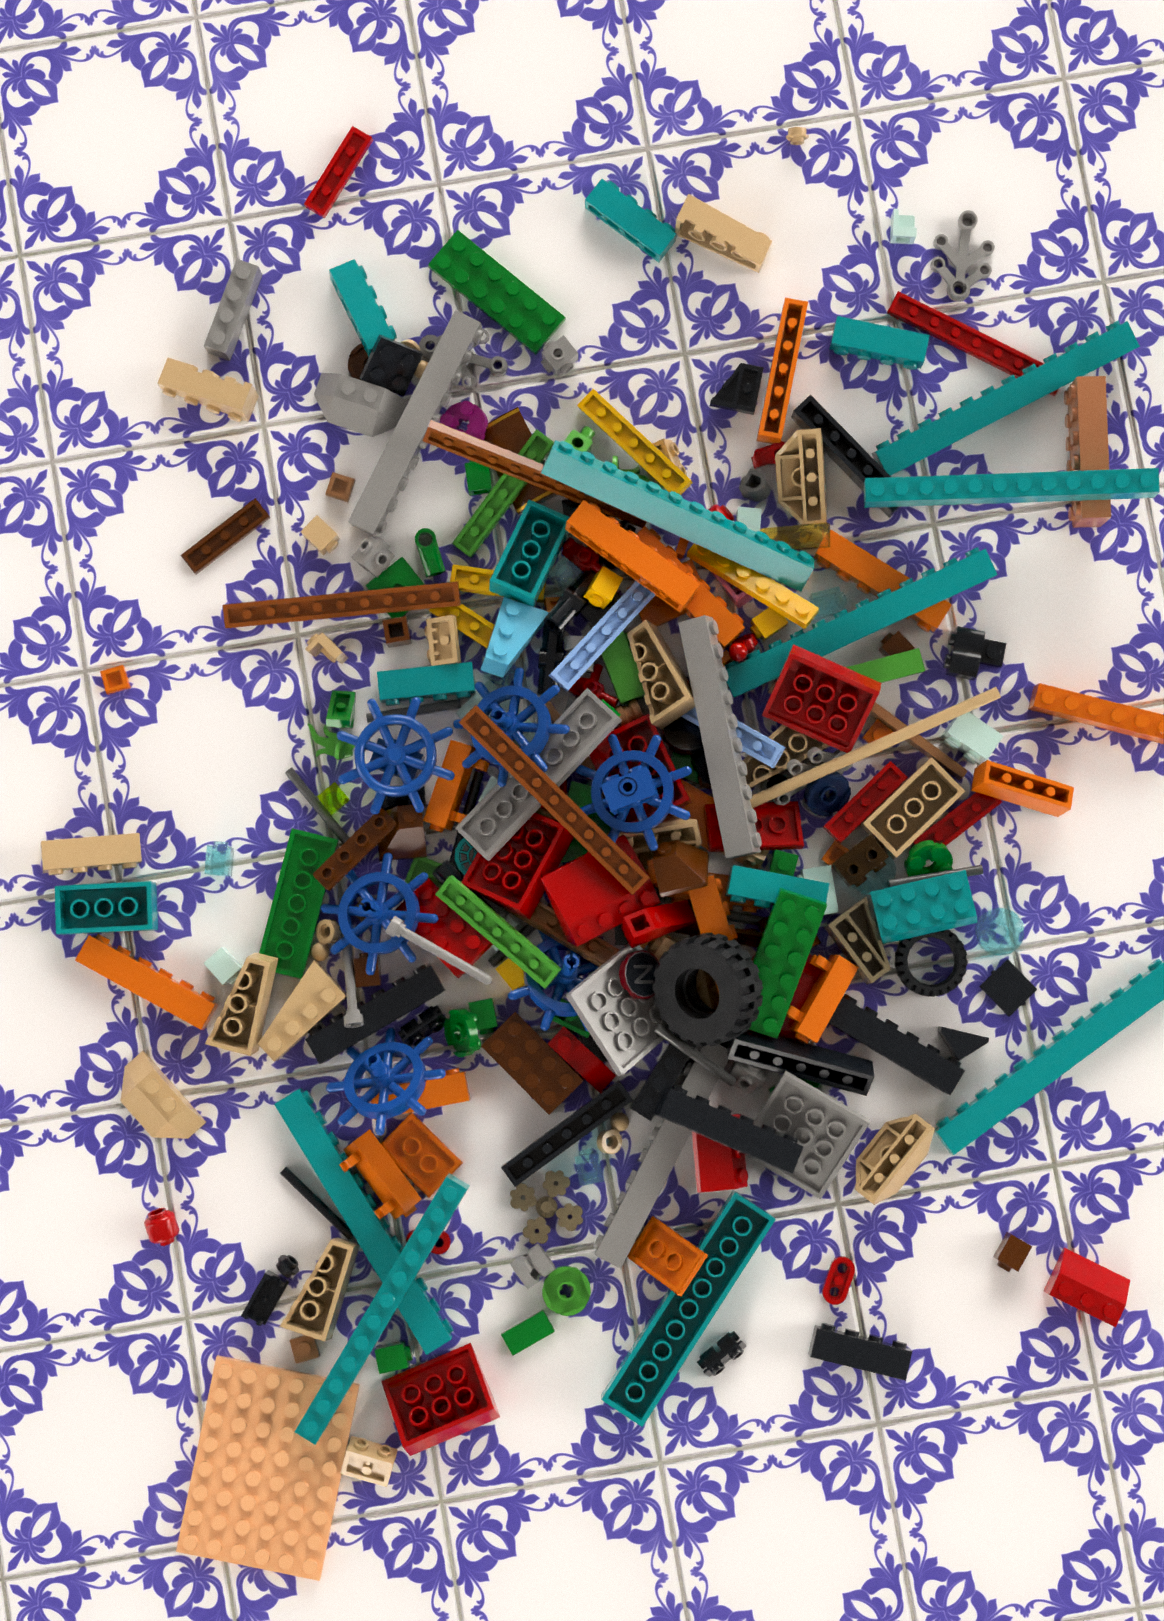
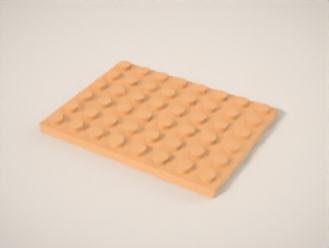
(256, 1484)

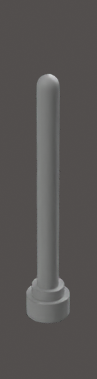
(398, 929)
(353, 1016)

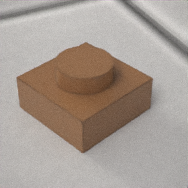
(304, 1348)

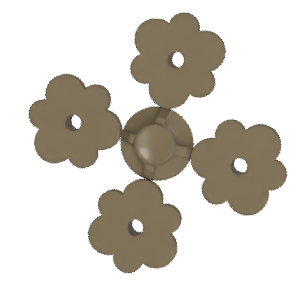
(546, 1207)

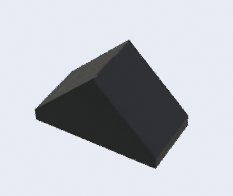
(961, 1043)

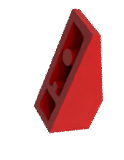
(581, 1059)

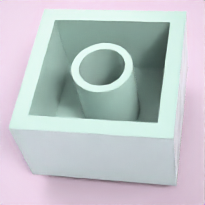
(971, 737)

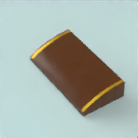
(512, 433)

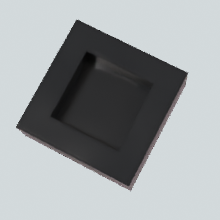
(993, 653)

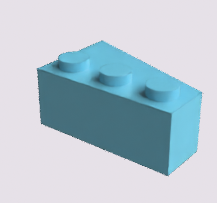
(511, 634)

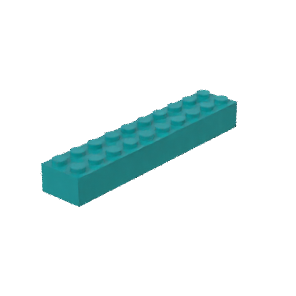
(682, 1320)

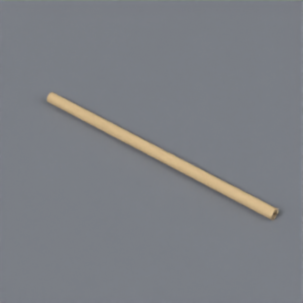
(875, 747)

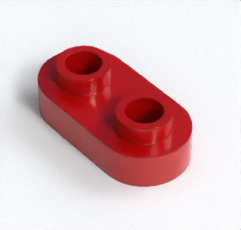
(837, 1279)

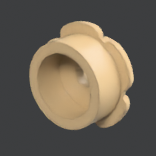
(797, 135)

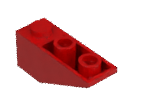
(656, 922)

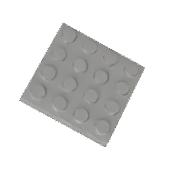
(614, 1019)
(820, 1125)

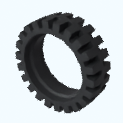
(943, 987)

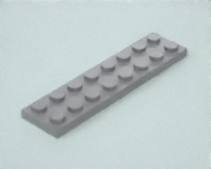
(509, 807)

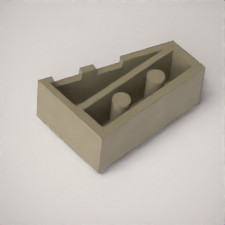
(859, 941)

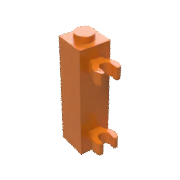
(448, 794)
(823, 998)
(382, 1176)

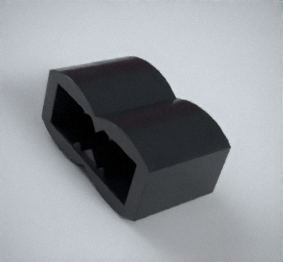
(964, 653)

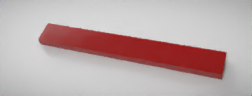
(961, 336)

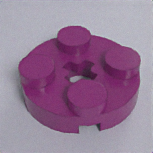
(466, 412)

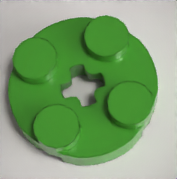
(560, 1303)

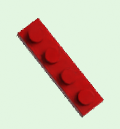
(338, 172)
(865, 802)
(959, 819)

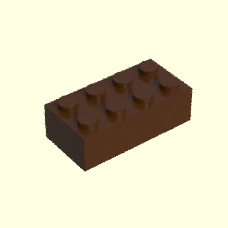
(532, 1063)

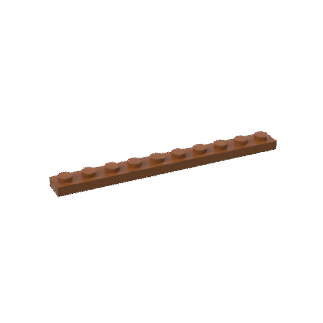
(513, 465)
(341, 604)
(554, 799)

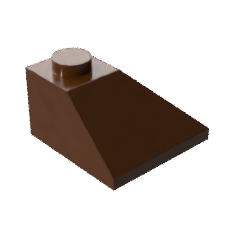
(408, 837)
(680, 867)

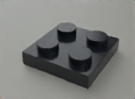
(391, 365)

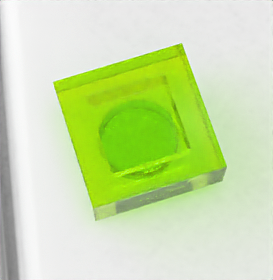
(333, 798)

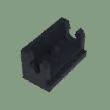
(265, 1298)

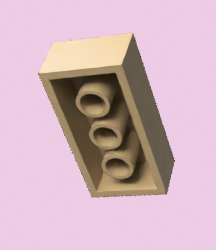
(912, 808)

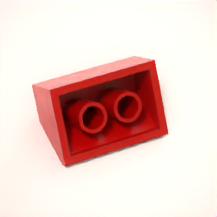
(718, 1165)
(1088, 1287)

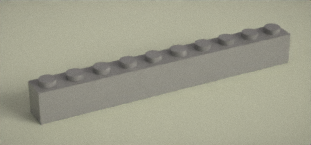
(406, 440)
(719, 737)
(654, 1167)

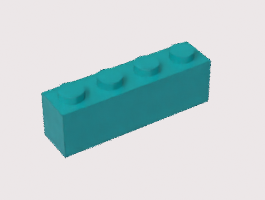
(630, 219)
(360, 304)
(879, 342)
(426, 682)

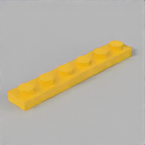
(634, 443)
(757, 585)

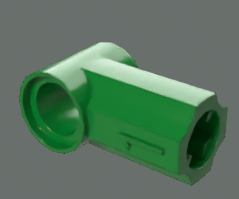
(430, 554)

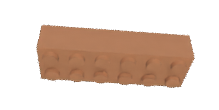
(1087, 443)

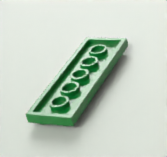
(496, 292)
(297, 902)
(783, 955)

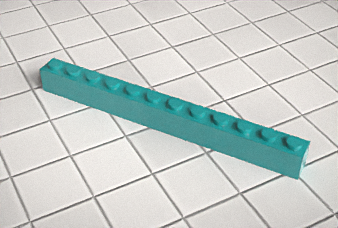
(1005, 399)
(1011, 487)
(678, 515)
(864, 620)
(1052, 1060)
(358, 1212)
(382, 1308)

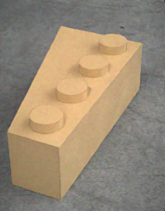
(722, 234)
(208, 389)
(663, 681)
(796, 746)
(90, 852)
(305, 1008)
(245, 1009)
(323, 1293)

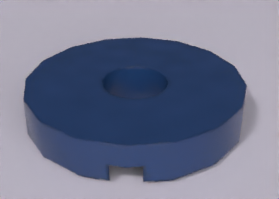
(835, 802)

